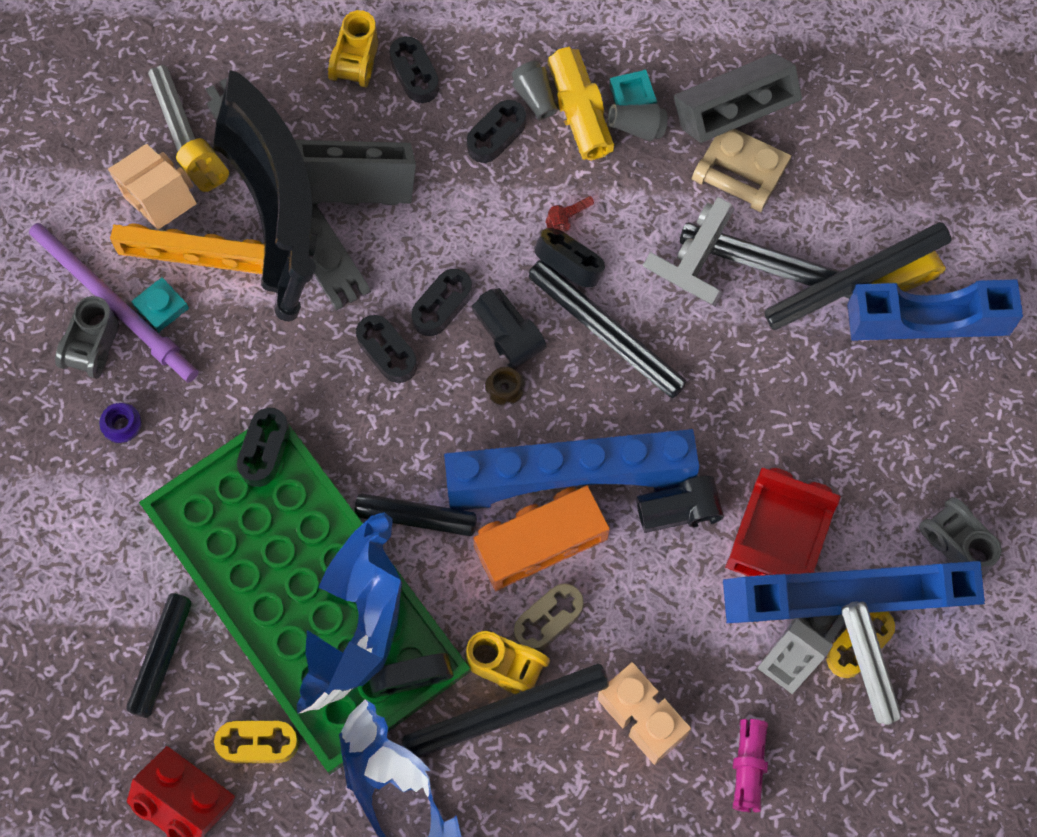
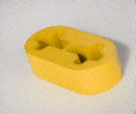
(202, 164)
(915, 273)
(844, 643)
(256, 753)

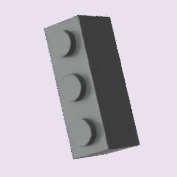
(738, 97)
(359, 171)

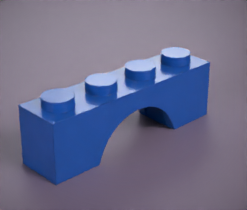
(974, 311)

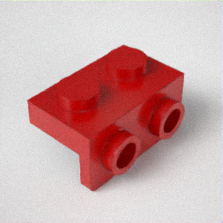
(178, 796)

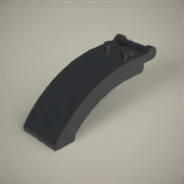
(272, 167)

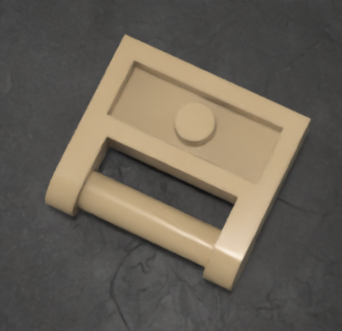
(746, 158)

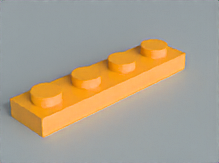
(180, 247)

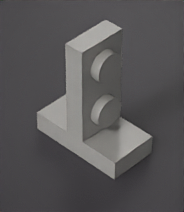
(695, 253)
(800, 650)

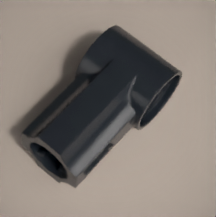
(511, 333)
(689, 504)

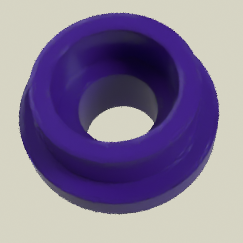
(115, 412)

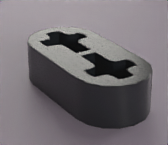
(421, 66)
(502, 136)
(569, 257)
(448, 307)
(379, 354)
(254, 444)
(411, 675)

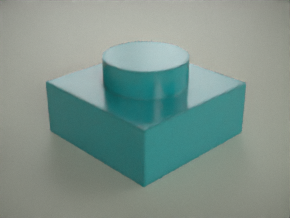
(632, 89)
(160, 304)

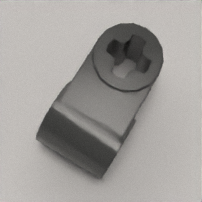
(88, 345)
(961, 535)

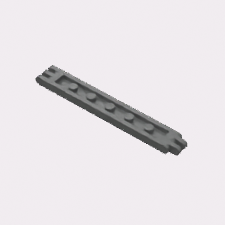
(334, 266)

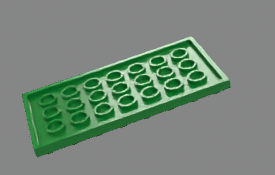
(261, 568)

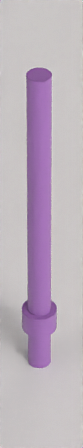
(161, 347)

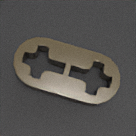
(542, 609)

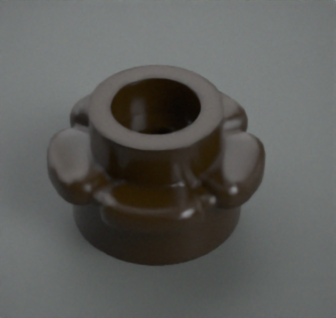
(507, 376)

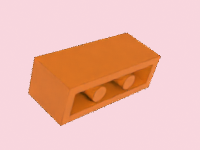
(540, 536)

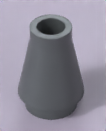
(534, 87)
(640, 120)

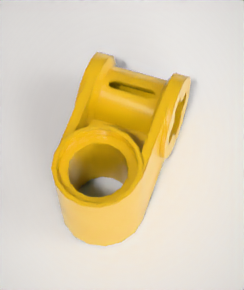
(353, 55)
(508, 664)

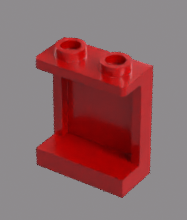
(782, 526)

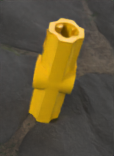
(581, 103)

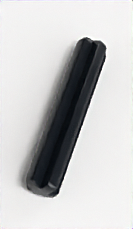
(417, 514)
(159, 655)

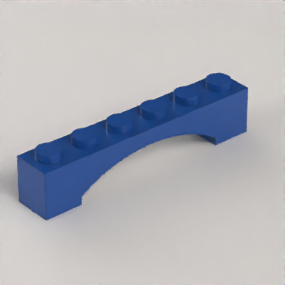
(497, 474)
(827, 592)

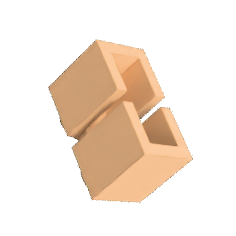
(153, 185)
(657, 725)

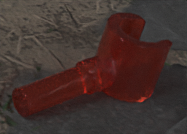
(559, 215)

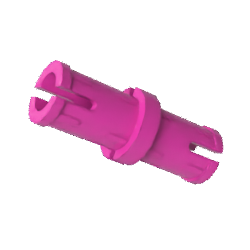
(750, 765)

